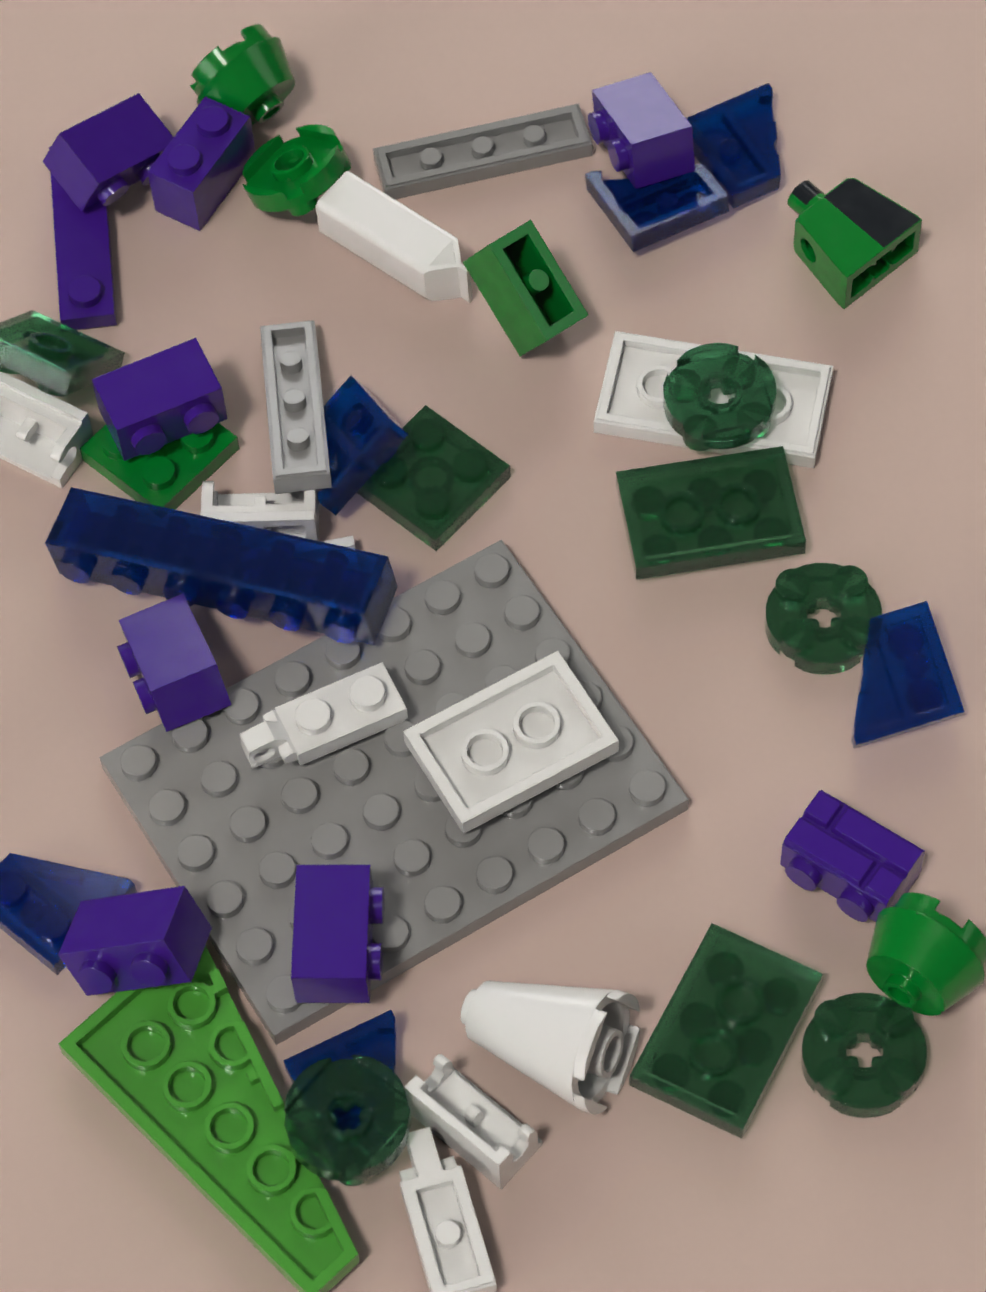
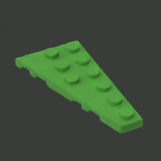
(204, 1098)

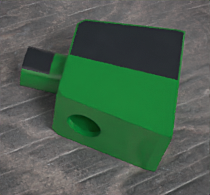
(851, 236)

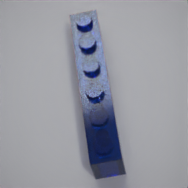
(223, 566)

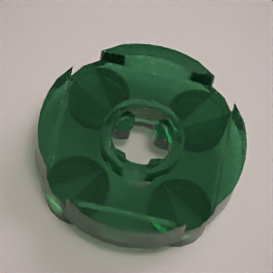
(712, 424)
(816, 587)
(871, 1020)
(353, 1153)

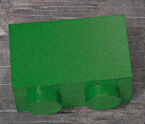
(525, 288)

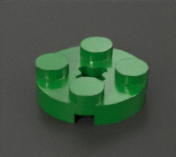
(296, 171)

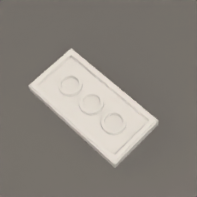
(633, 398)

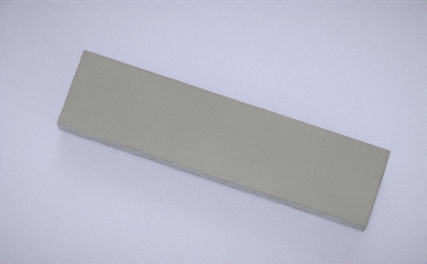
(482, 152)
(295, 407)

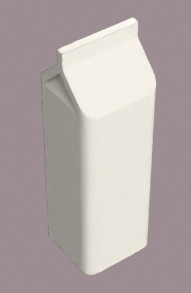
(393, 239)

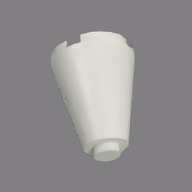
(557, 1035)

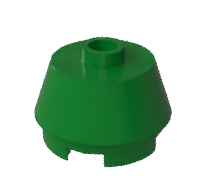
(247, 75)
(925, 956)

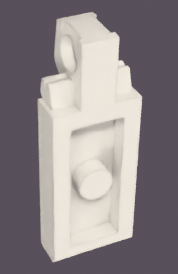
(326, 719)
(444, 1220)

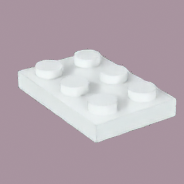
(511, 741)

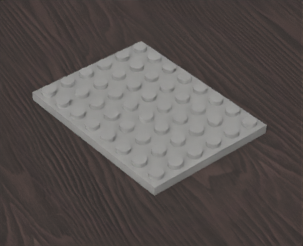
(243, 830)

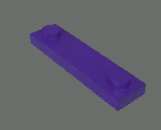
(83, 262)

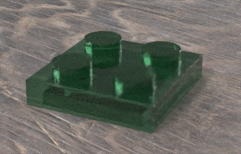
(53, 353)
(435, 479)

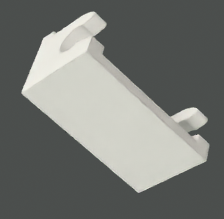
(40, 431)
(284, 513)
(471, 1122)

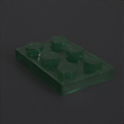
(710, 512)
(726, 1030)

